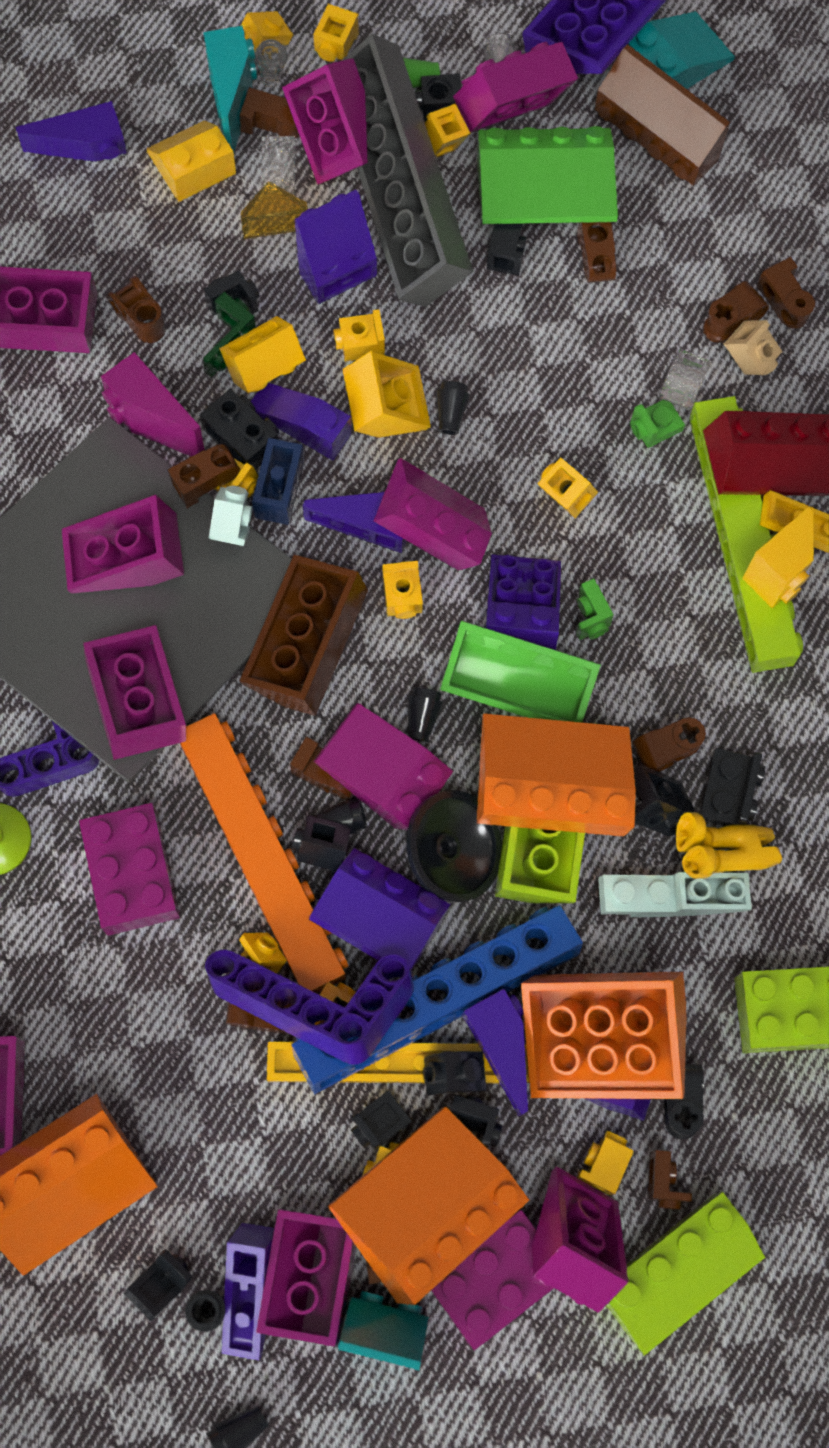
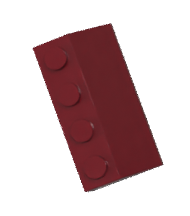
(769, 452)

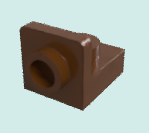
(660, 1176)

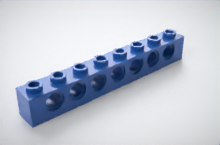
(549, 926)

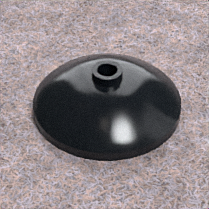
(468, 849)

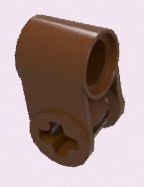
(135, 306)
(732, 310)
(663, 746)

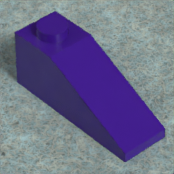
(80, 134)
(305, 418)
(354, 517)
(500, 1036)
(244, 1285)

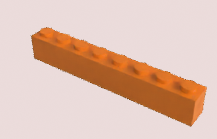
(260, 854)

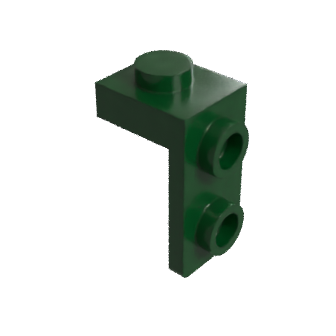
(239, 319)

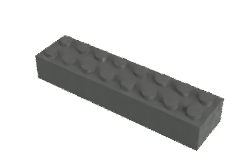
(406, 181)

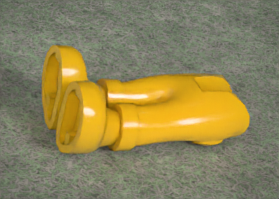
(744, 840)

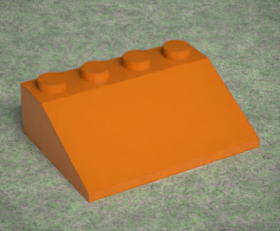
(556, 775)
(606, 1035)
(66, 1184)
(427, 1206)

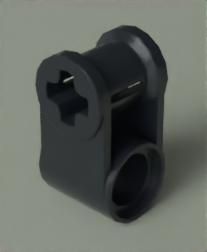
(691, 1104)

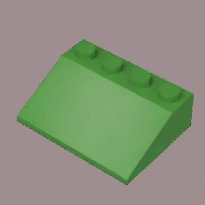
(547, 175)

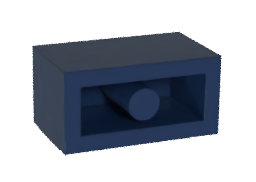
(278, 481)

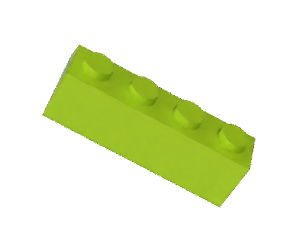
(539, 865)
(684, 1272)

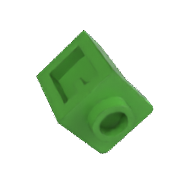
(656, 422)
(593, 605)

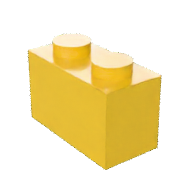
(263, 354)

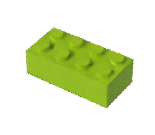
(783, 1009)

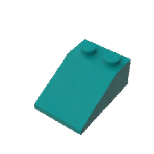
(682, 47)
(231, 74)
(384, 1331)

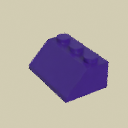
(379, 909)

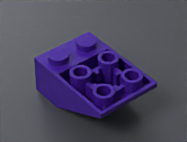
(335, 247)
(524, 598)

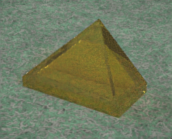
(271, 212)

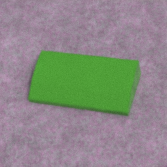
(518, 675)

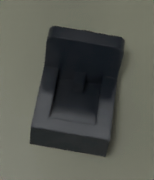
(236, 287)
(454, 1072)
(478, 1118)
(379, 1121)
(159, 1284)

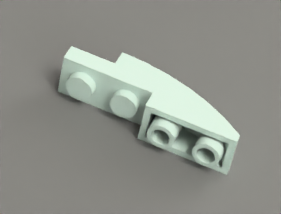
(674, 894)

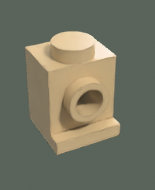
(754, 348)

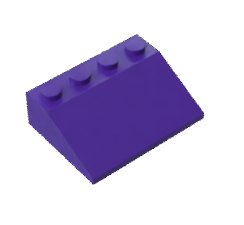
(590, 29)

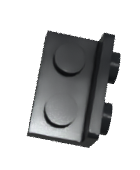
(731, 788)
(662, 800)

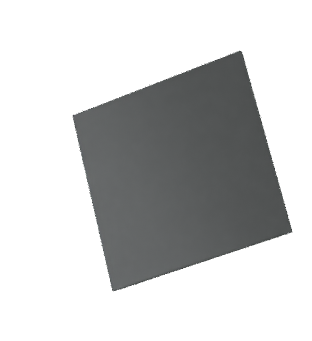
(202, 618)

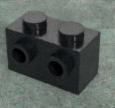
(237, 425)

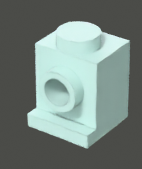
(231, 516)

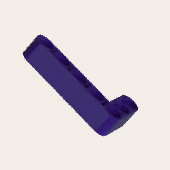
(29, 759)
(309, 1007)

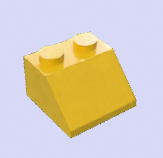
(193, 159)
(385, 396)
(783, 561)

